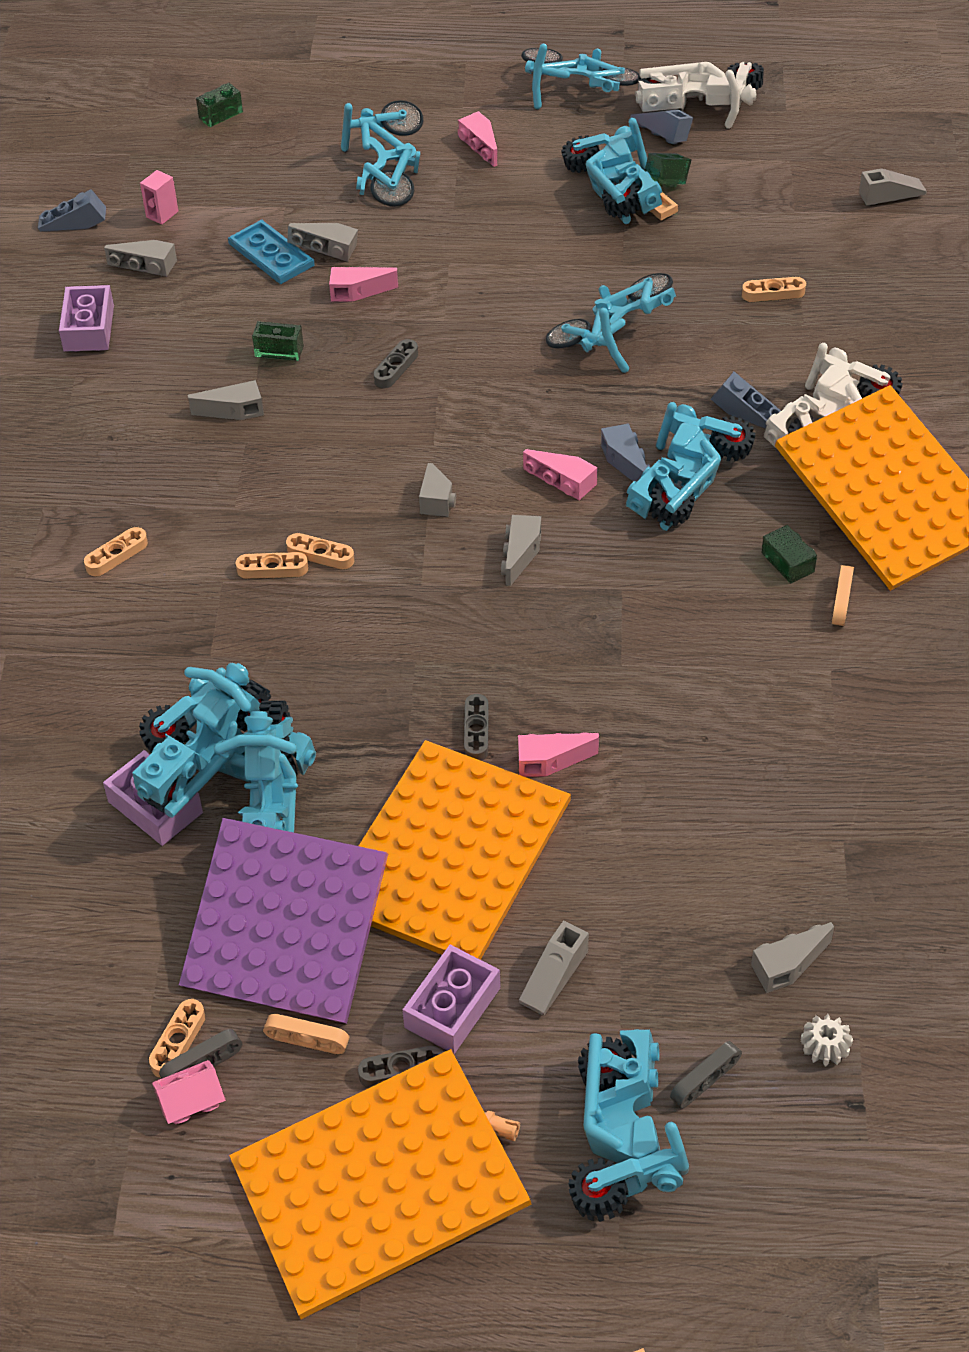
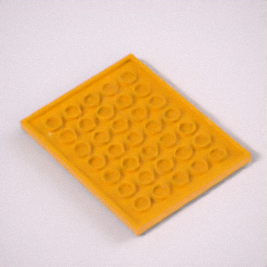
(885, 485)
(458, 848)
(378, 1182)

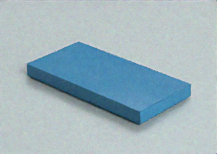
(271, 251)

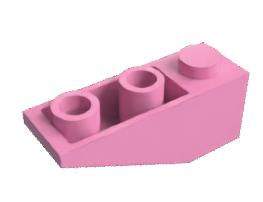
(478, 134)
(356, 283)
(564, 472)
(553, 752)

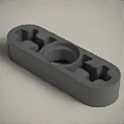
(395, 371)
(482, 719)
(215, 1049)
(378, 1062)
(705, 1074)

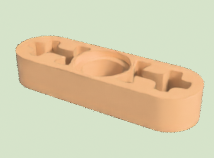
(793, 286)
(129, 542)
(336, 556)
(289, 570)
(842, 595)
(177, 1025)
(306, 1034)

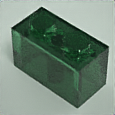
(219, 104)
(668, 168)
(278, 340)
(789, 554)

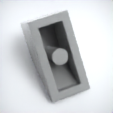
(436, 493)

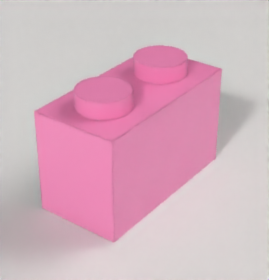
(159, 197)
(189, 1092)

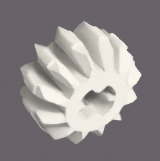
(826, 1040)

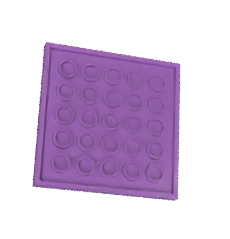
(284, 920)

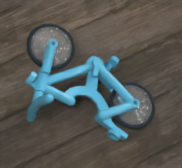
(550, 62)
(401, 119)
(643, 294)

